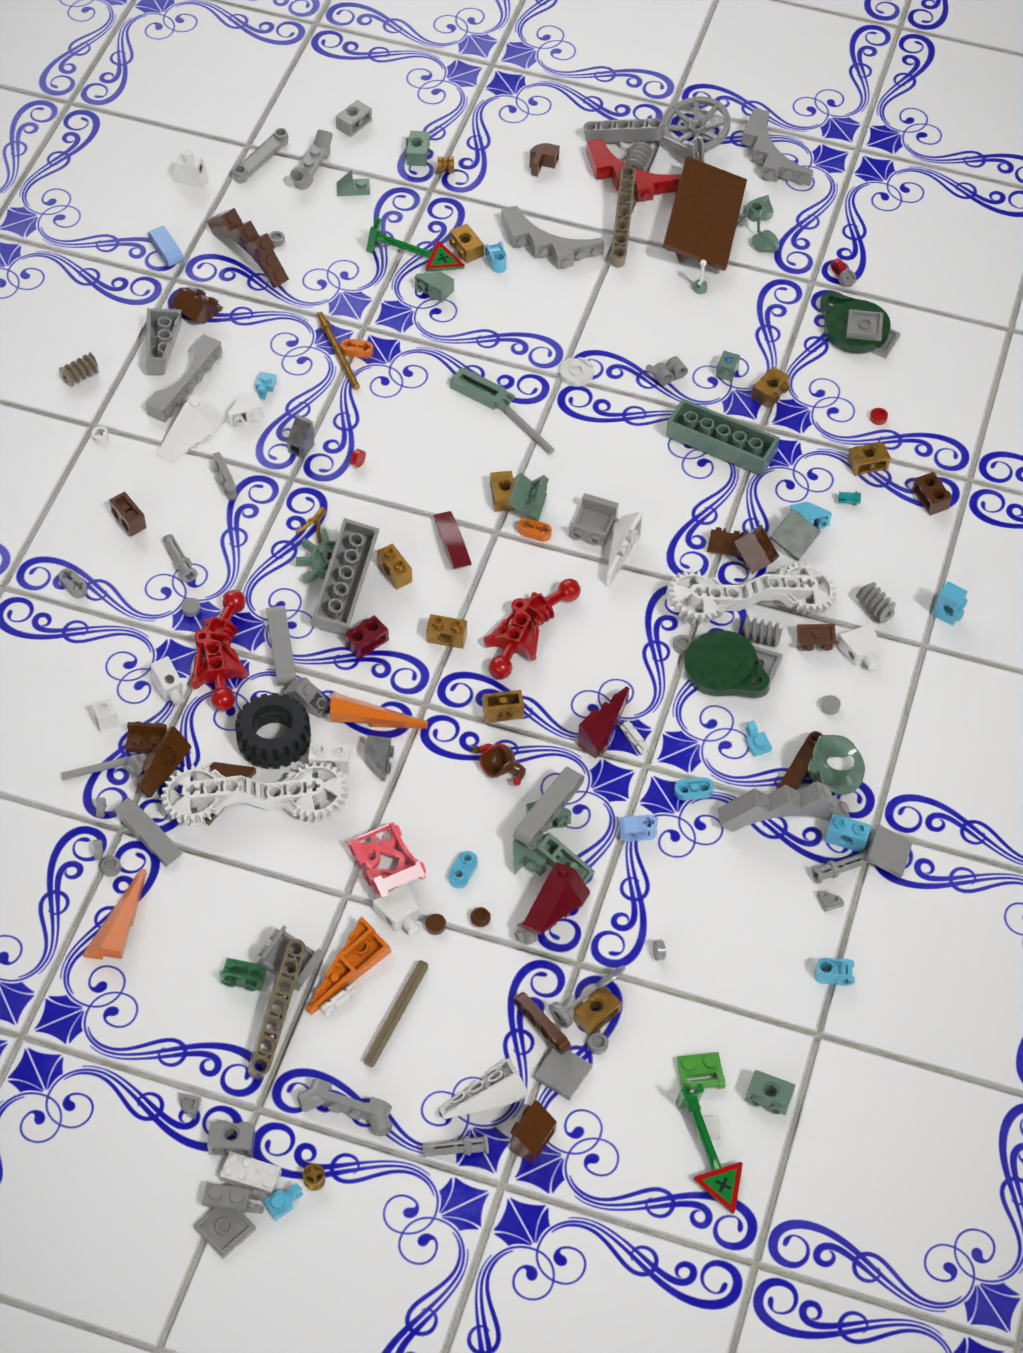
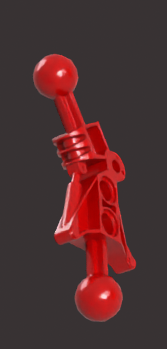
(519, 634)
(215, 642)

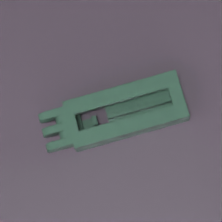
(477, 388)

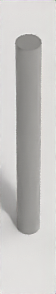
(541, 441)
(95, 768)

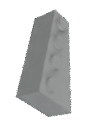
(161, 334)

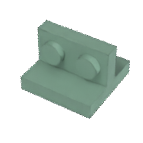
(529, 495)

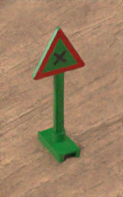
(439, 258)
(721, 1182)

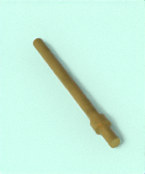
(326, 327)

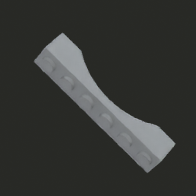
(166, 401)

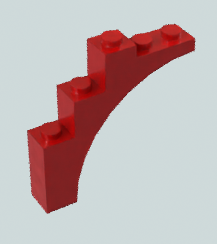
(646, 184)

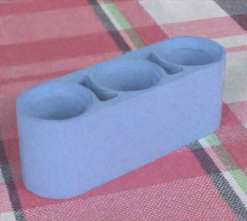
(165, 246)

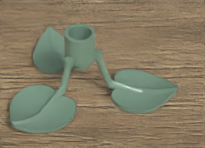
(759, 210)

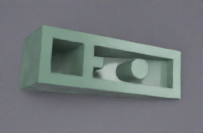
(554, 851)

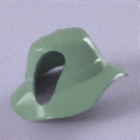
(839, 781)

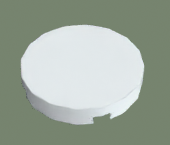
(576, 371)

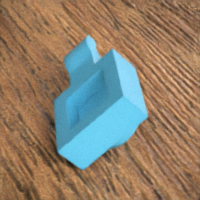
(265, 383)
(757, 742)
(280, 1203)

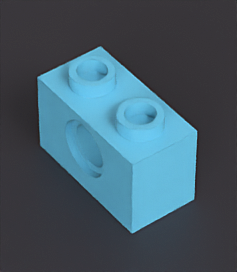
(950, 603)
(848, 833)

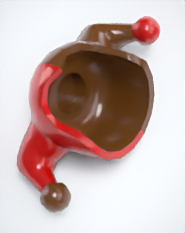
(499, 760)

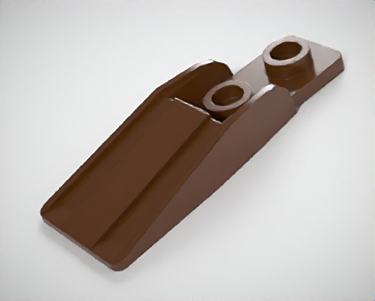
(163, 761)

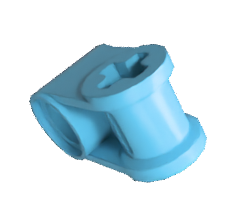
(496, 256)
(836, 971)

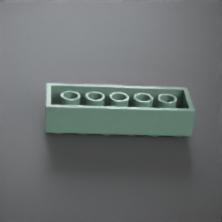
(722, 436)

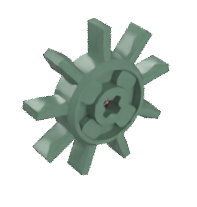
(319, 557)

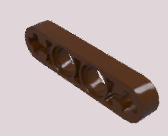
(542, 1023)

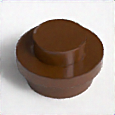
(480, 917)

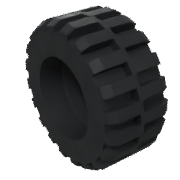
(269, 710)

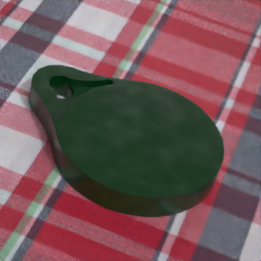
(837, 319)
(725, 666)

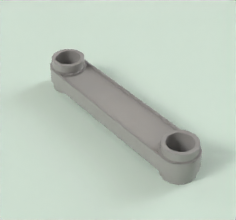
(260, 155)

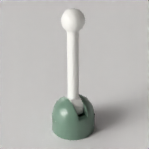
(700, 282)

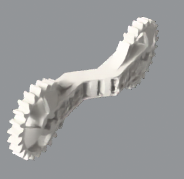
(717, 598)
(199, 793)

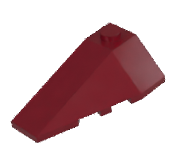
(600, 725)
(557, 899)

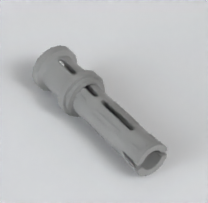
(182, 563)
(833, 870)
(466, 1146)

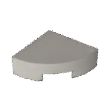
(829, 901)
(190, 1104)

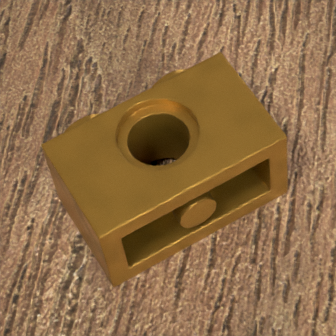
(466, 243)
(770, 387)
(868, 458)
(501, 488)
(394, 566)
(446, 631)
(503, 706)
(593, 1021)

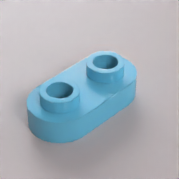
(693, 788)
(463, 867)

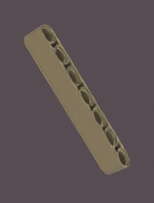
(623, 216)
(271, 1016)

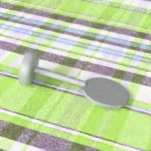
(562, 1014)

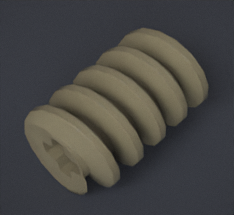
(79, 368)

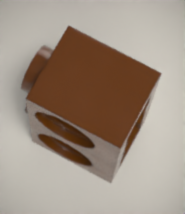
(932, 493)
(127, 513)

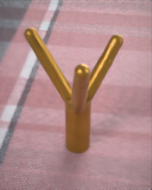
(316, 519)

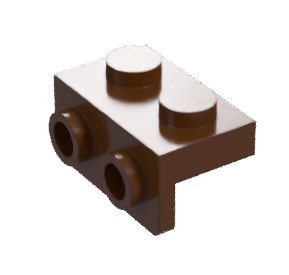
(723, 542)
(816, 636)

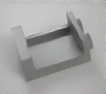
(594, 520)
(272, 955)

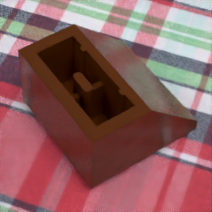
(196, 304)
(532, 1132)

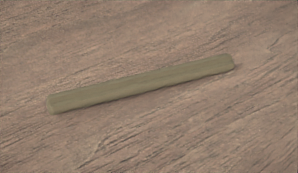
(395, 1014)

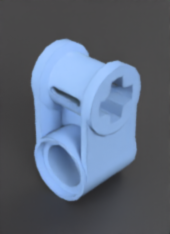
(636, 828)

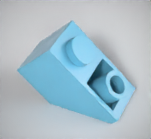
(814, 514)

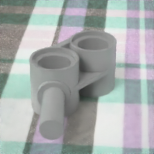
(672, 371)

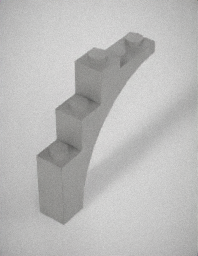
(764, 152)
(543, 244)
(785, 801)

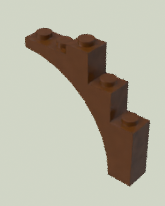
(257, 246)

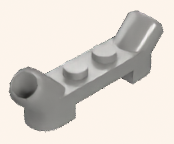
(319, 150)
(321, 1094)

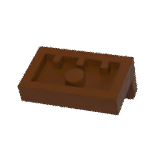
(144, 736)

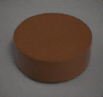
(435, 924)

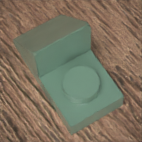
(351, 187)
(525, 856)

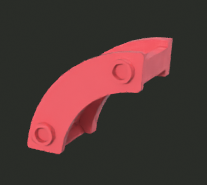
(391, 879)

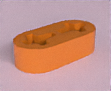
(357, 348)
(534, 529)

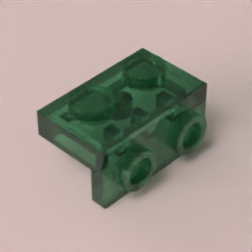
(243, 974)

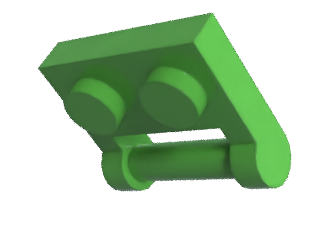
(700, 1066)

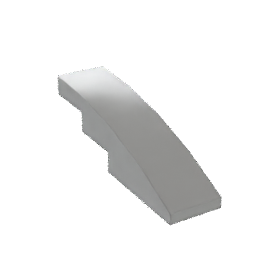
(147, 831)

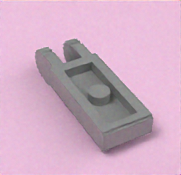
(224, 476)
(232, 1198)

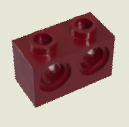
(366, 637)

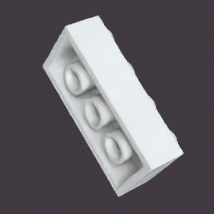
(250, 1173)

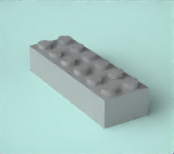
(344, 576)

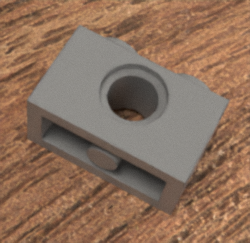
(353, 118)
(221, 1130)

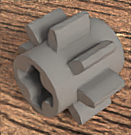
(135, 765)
(525, 935)

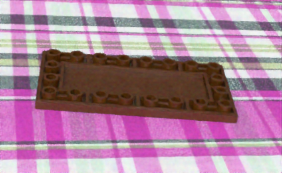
(705, 213)

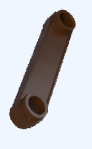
(799, 766)

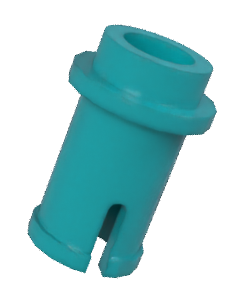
(849, 497)

